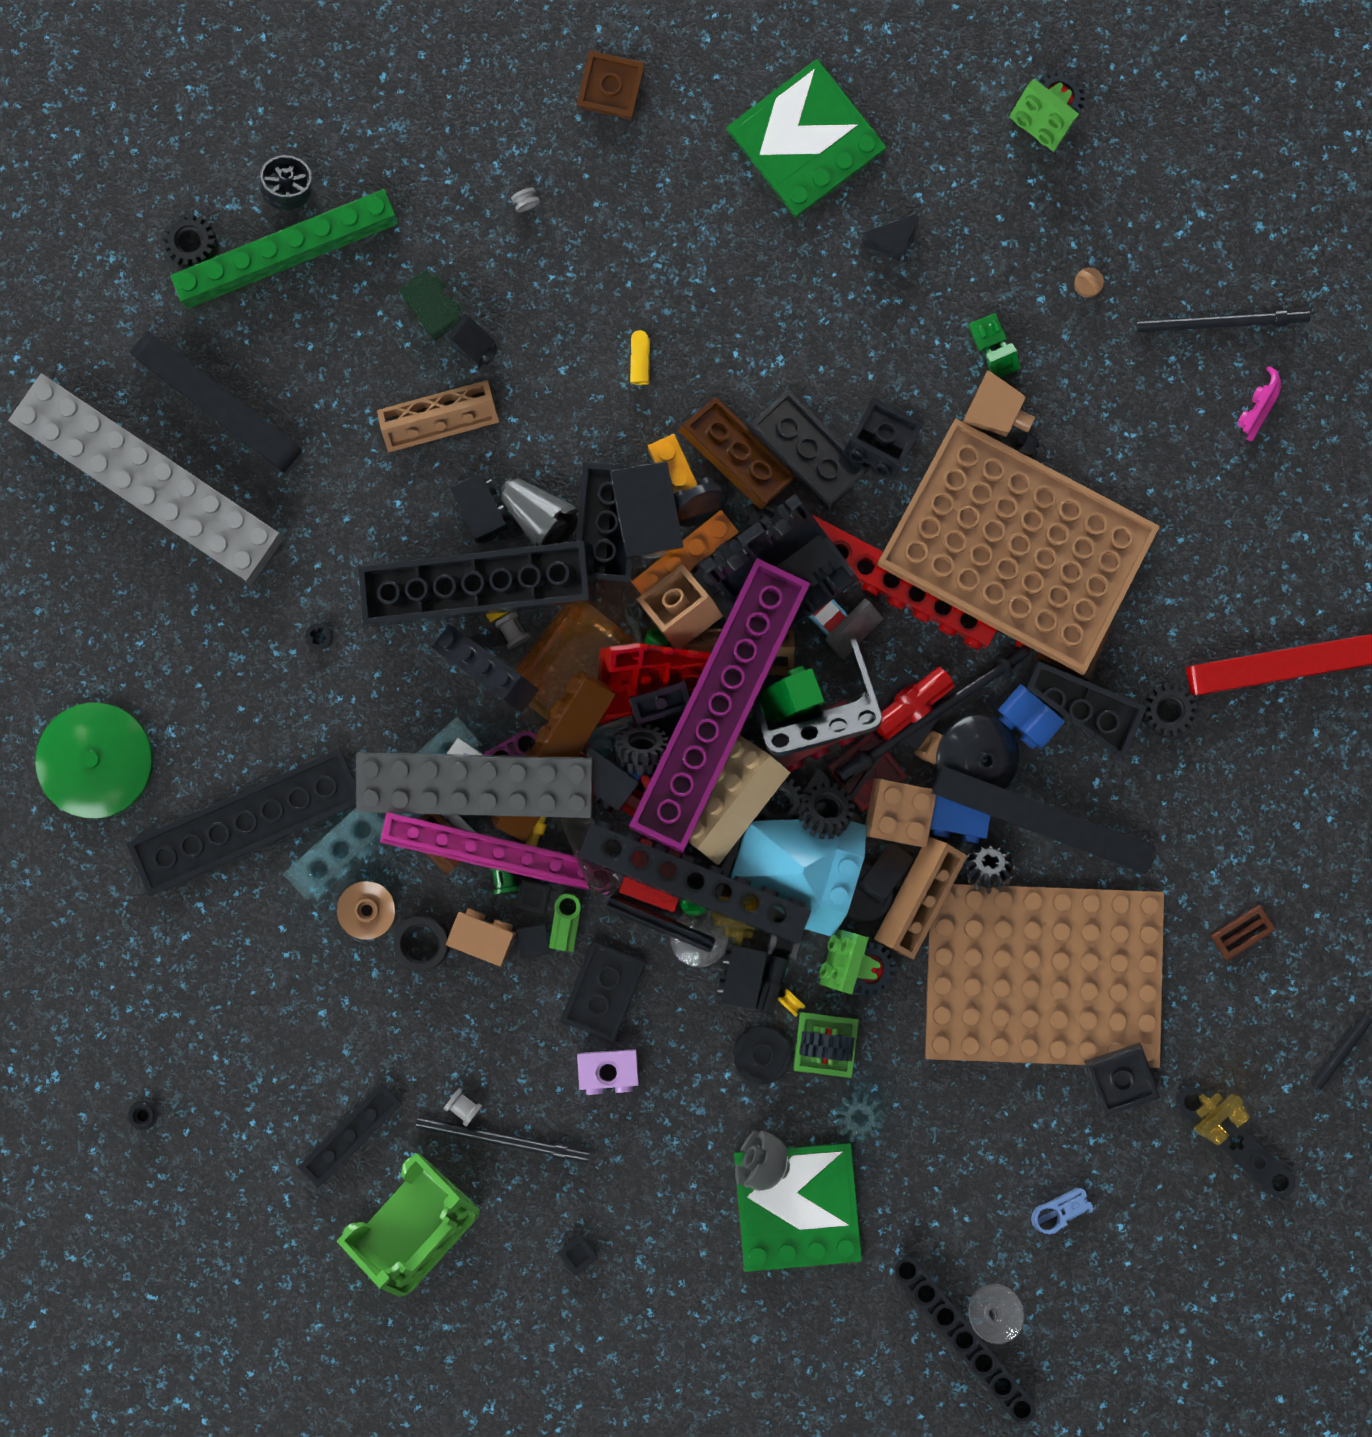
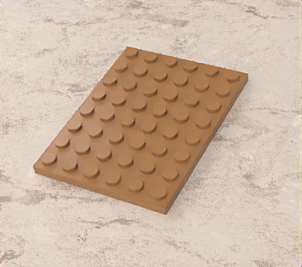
(1018, 546)
(1044, 975)

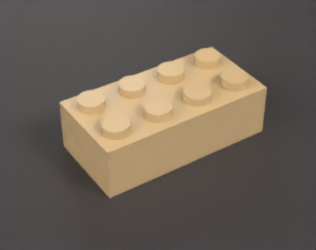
(738, 797)

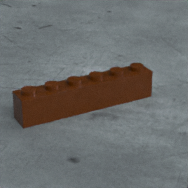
(564, 735)

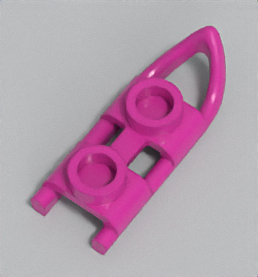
(1265, 399)

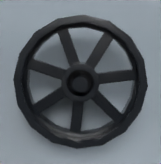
(282, 194)

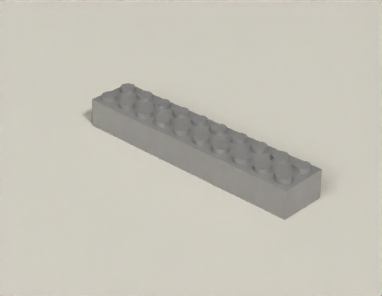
(146, 478)

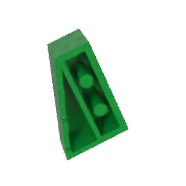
(791, 696)

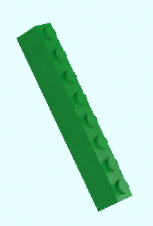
(284, 249)

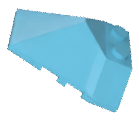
(804, 867)

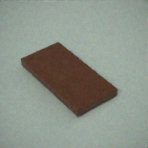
(737, 453)

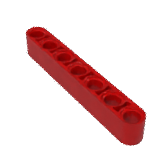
(1280, 665)

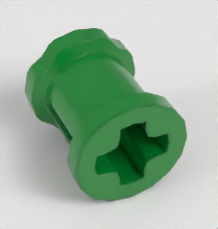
(504, 882)

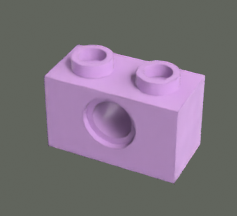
(589, 1071)

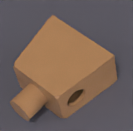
(997, 408)

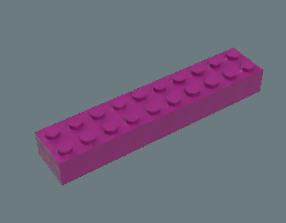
(719, 705)

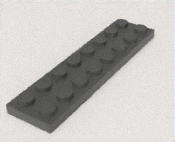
(474, 784)

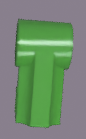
(565, 925)

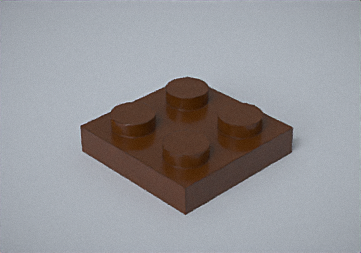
(610, 85)

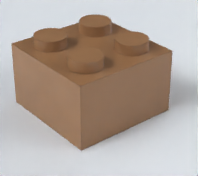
(679, 607)
(900, 812)
(481, 938)

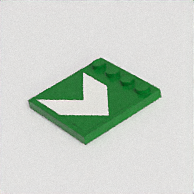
(806, 138)
(804, 1217)

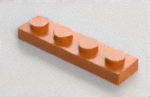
(696, 547)

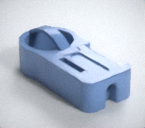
(1065, 1208)

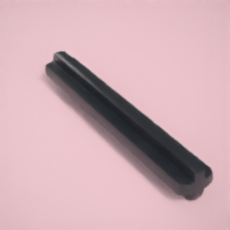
(661, 923)

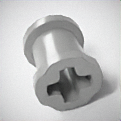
(512, 630)
(462, 1107)

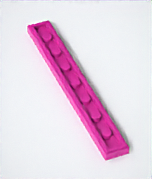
(482, 850)

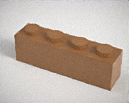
(920, 898)

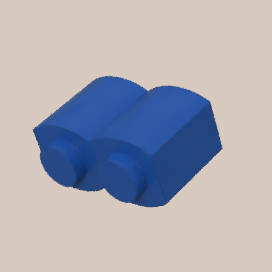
(1029, 717)

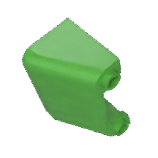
(410, 1229)

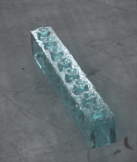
(301, 872)

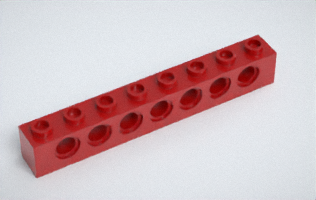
(899, 596)

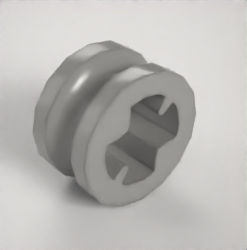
(525, 199)

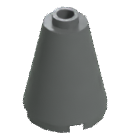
(539, 513)

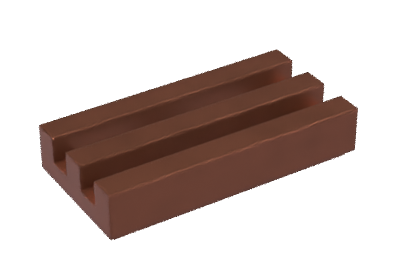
(1221, 945)

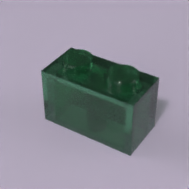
(431, 305)

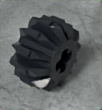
(989, 868)

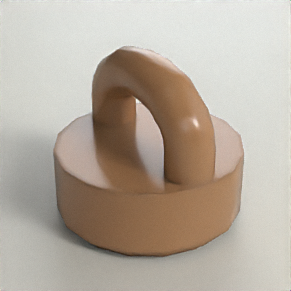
(1088, 282)

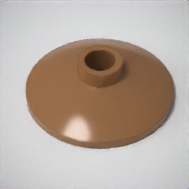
(351, 905)

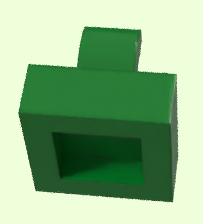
(987, 332)
(1003, 360)

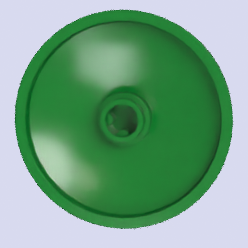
(94, 760)

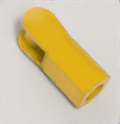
(640, 358)

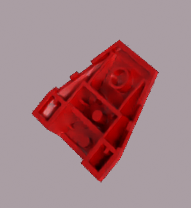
(642, 668)

